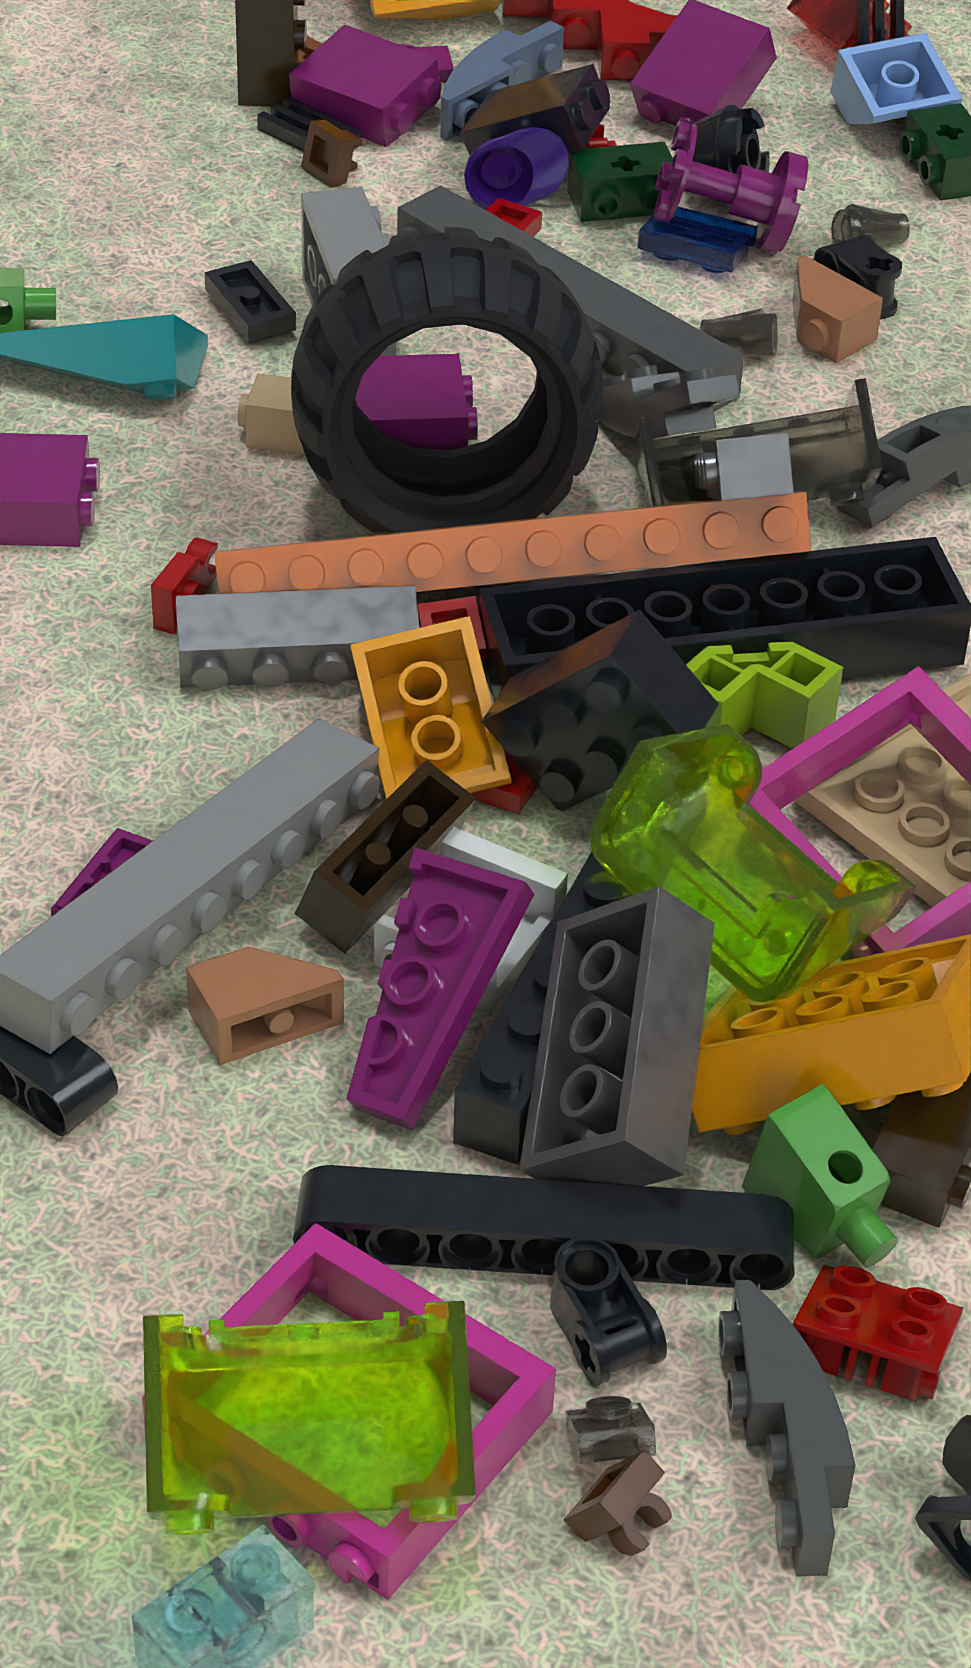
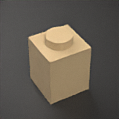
(269, 415)

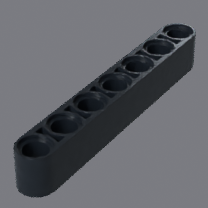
(524, 1222)

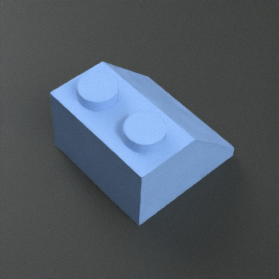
(890, 79)

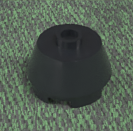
(730, 140)

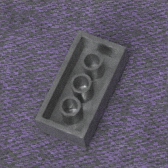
(620, 1043)

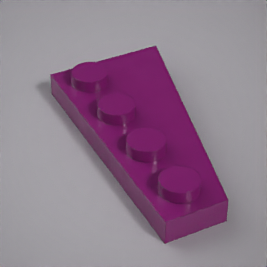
(440, 966)

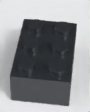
(590, 706)

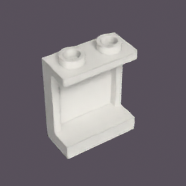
(545, 882)

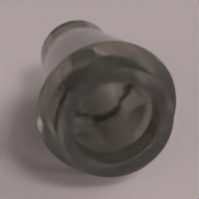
(880, 225)
(747, 332)

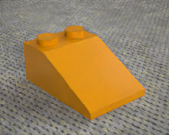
(427, 703)

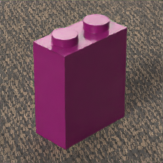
(702, 65)
(368, 83)
(420, 400)
(46, 489)

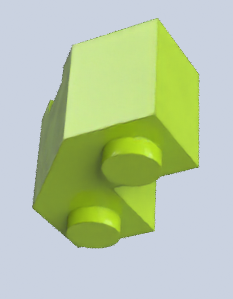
(777, 692)

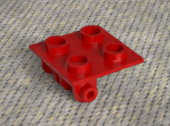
(890, 1322)

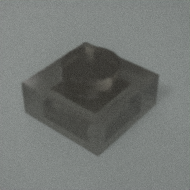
(610, 1430)

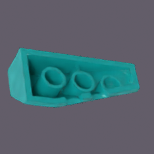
(134, 354)

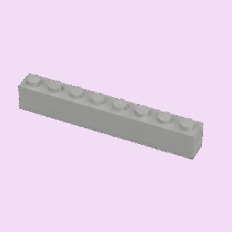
(183, 884)

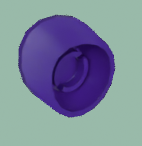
(516, 167)

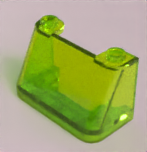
(688, 826)
(307, 1418)

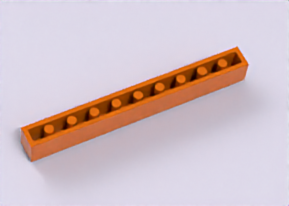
(527, 548)

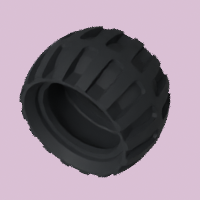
(439, 284)

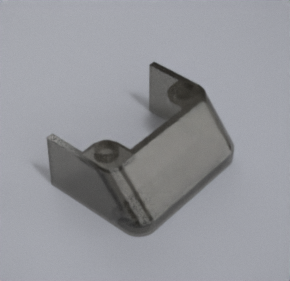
(830, 454)

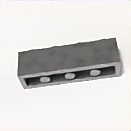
(744, 467)
(284, 634)

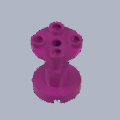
(747, 192)

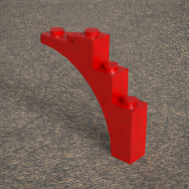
(615, 28)

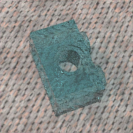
(229, 1611)

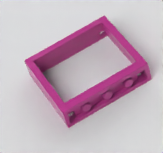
(909, 700)
(499, 1372)

